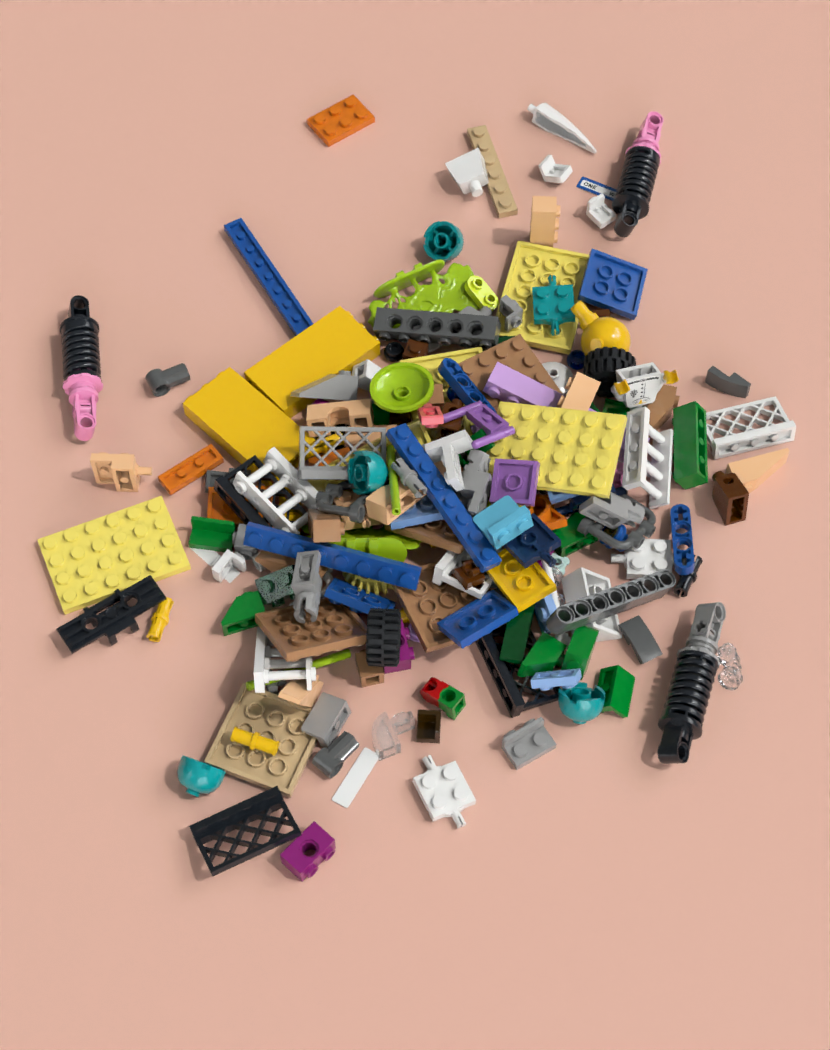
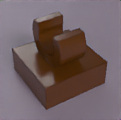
(469, 575)

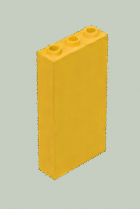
(320, 350)
(243, 420)

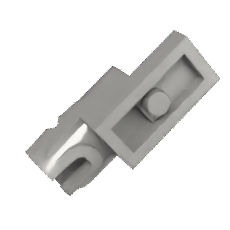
(477, 481)
(612, 511)
(307, 585)

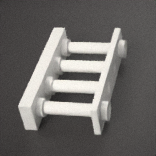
(636, 461)
(288, 476)
(263, 664)

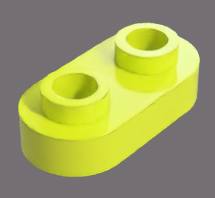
(481, 293)

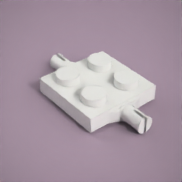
(648, 559)
(444, 791)

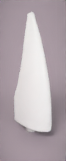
(555, 123)

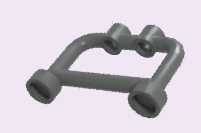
(355, 511)
(634, 539)

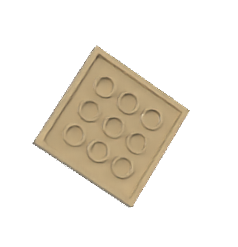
(275, 720)

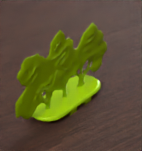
(432, 297)
(376, 542)

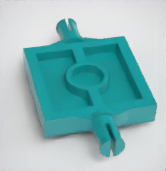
(553, 304)

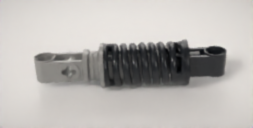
(691, 685)

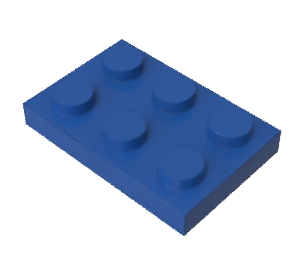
(358, 602)
(477, 619)

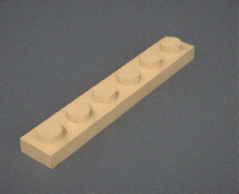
(497, 185)

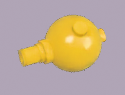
(600, 331)

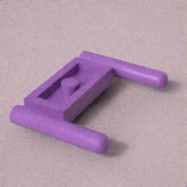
(484, 418)

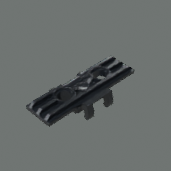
(114, 618)

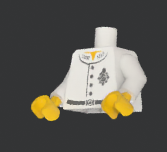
(640, 384)

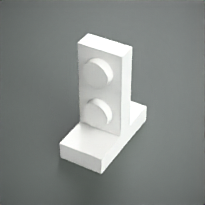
(447, 451)

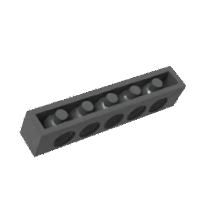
(428, 320)

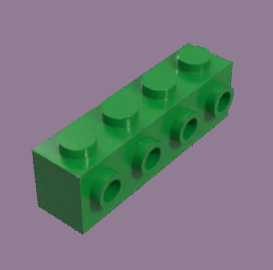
(690, 445)

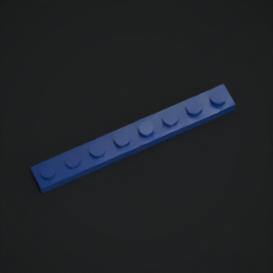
(268, 276)
(444, 498)
(334, 556)

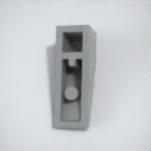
(333, 387)

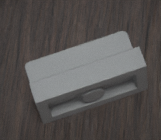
(326, 719)

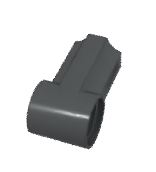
(162, 381)
(331, 759)

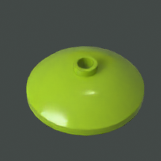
(401, 387)

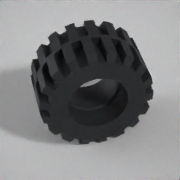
(603, 365)
(383, 637)

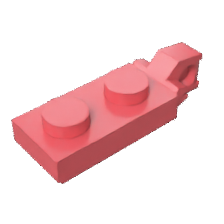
(430, 415)

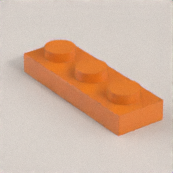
(190, 469)

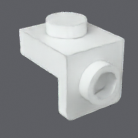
(554, 172)
(600, 212)
(223, 565)

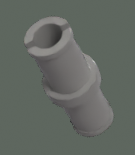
(409, 478)

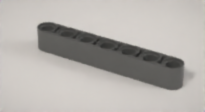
(610, 602)

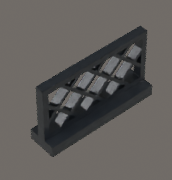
(239, 504)
(503, 677)
(238, 818)

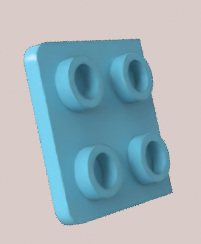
(503, 521)

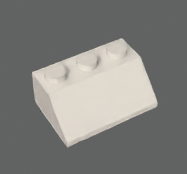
(585, 583)

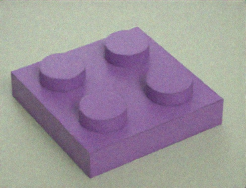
(516, 480)

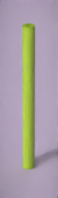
(393, 481)
(320, 662)

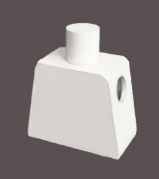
(469, 172)

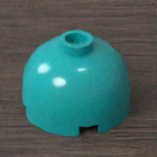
(443, 241)
(366, 472)
(581, 702)
(199, 776)

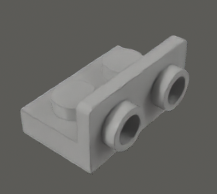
(527, 743)

